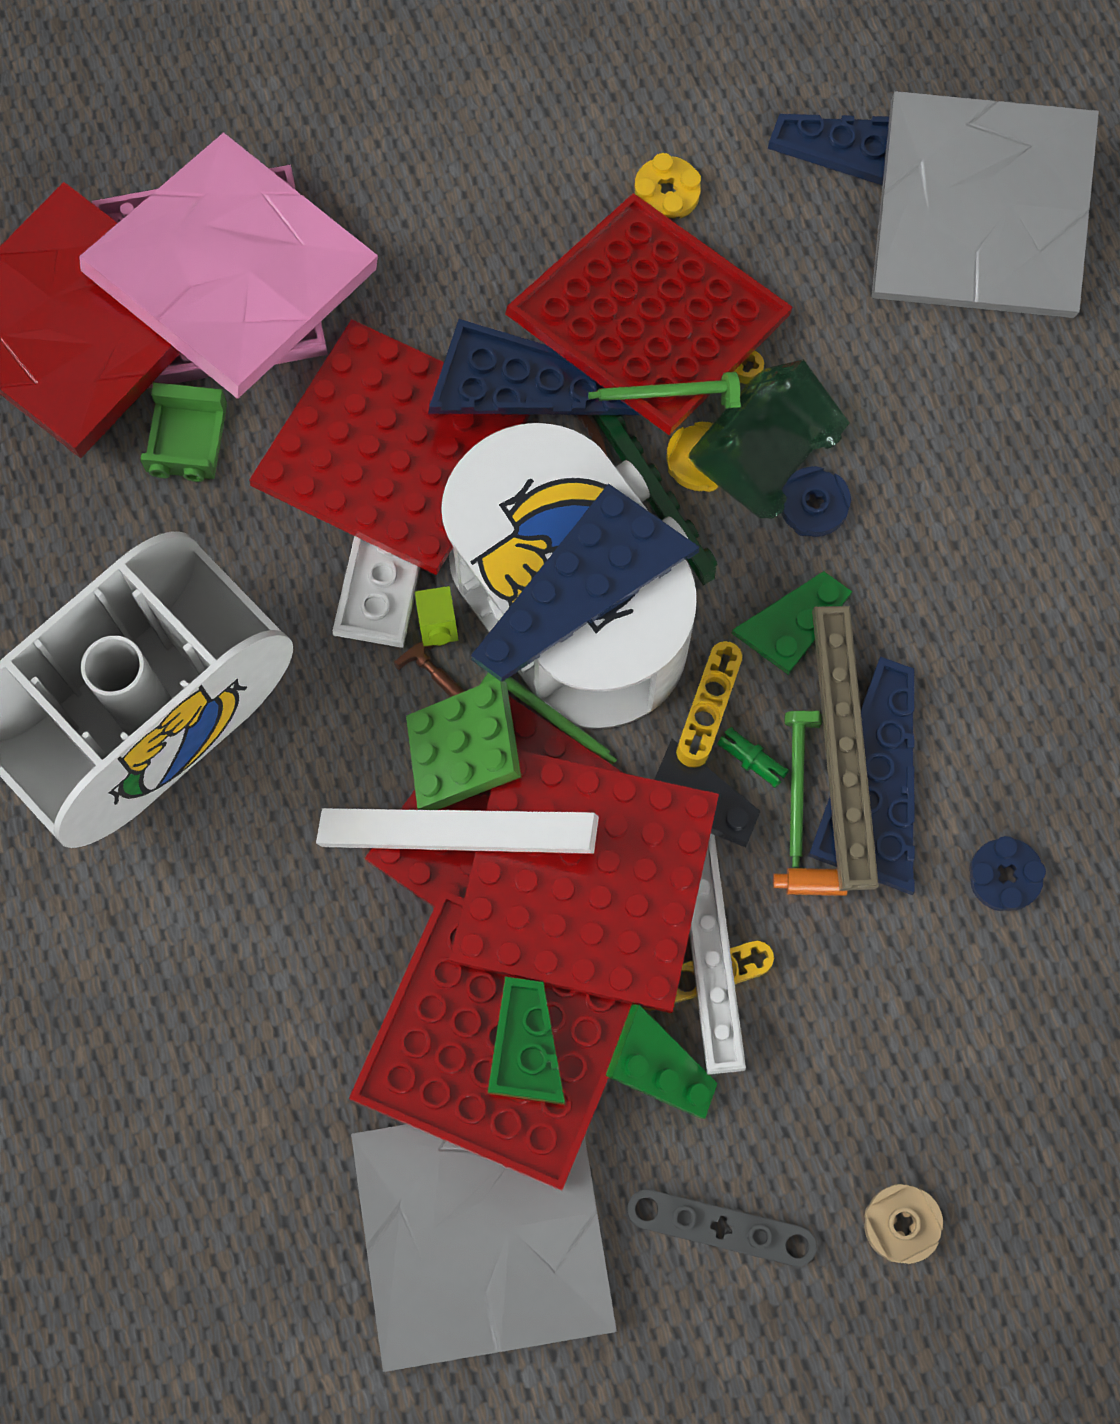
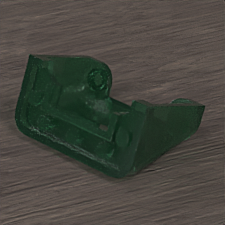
(768, 438)

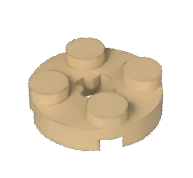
(924, 1231)

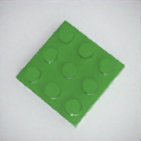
(463, 746)

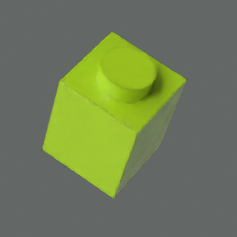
(436, 616)

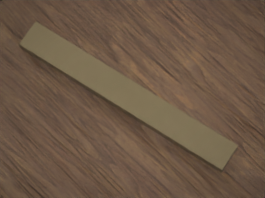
(845, 749)

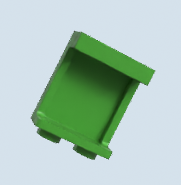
(185, 432)

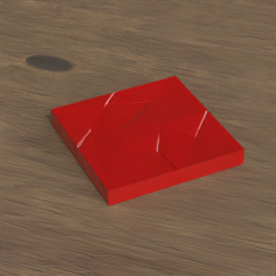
(65, 343)

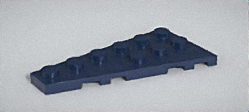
(839, 144)
(513, 375)
(591, 572)
(890, 774)

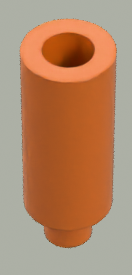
(809, 882)

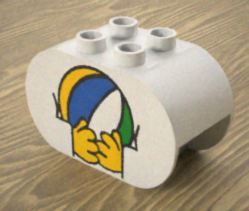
(508, 514)
(132, 687)

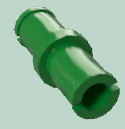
(753, 757)

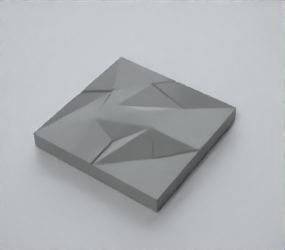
(985, 204)
(475, 1252)

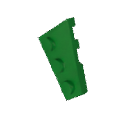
(786, 627)
(524, 1046)
(659, 1066)

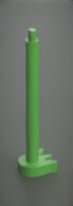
(728, 387)
(555, 718)
(798, 721)

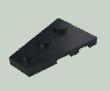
(733, 814)

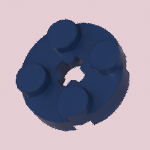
(824, 485)
(1006, 853)

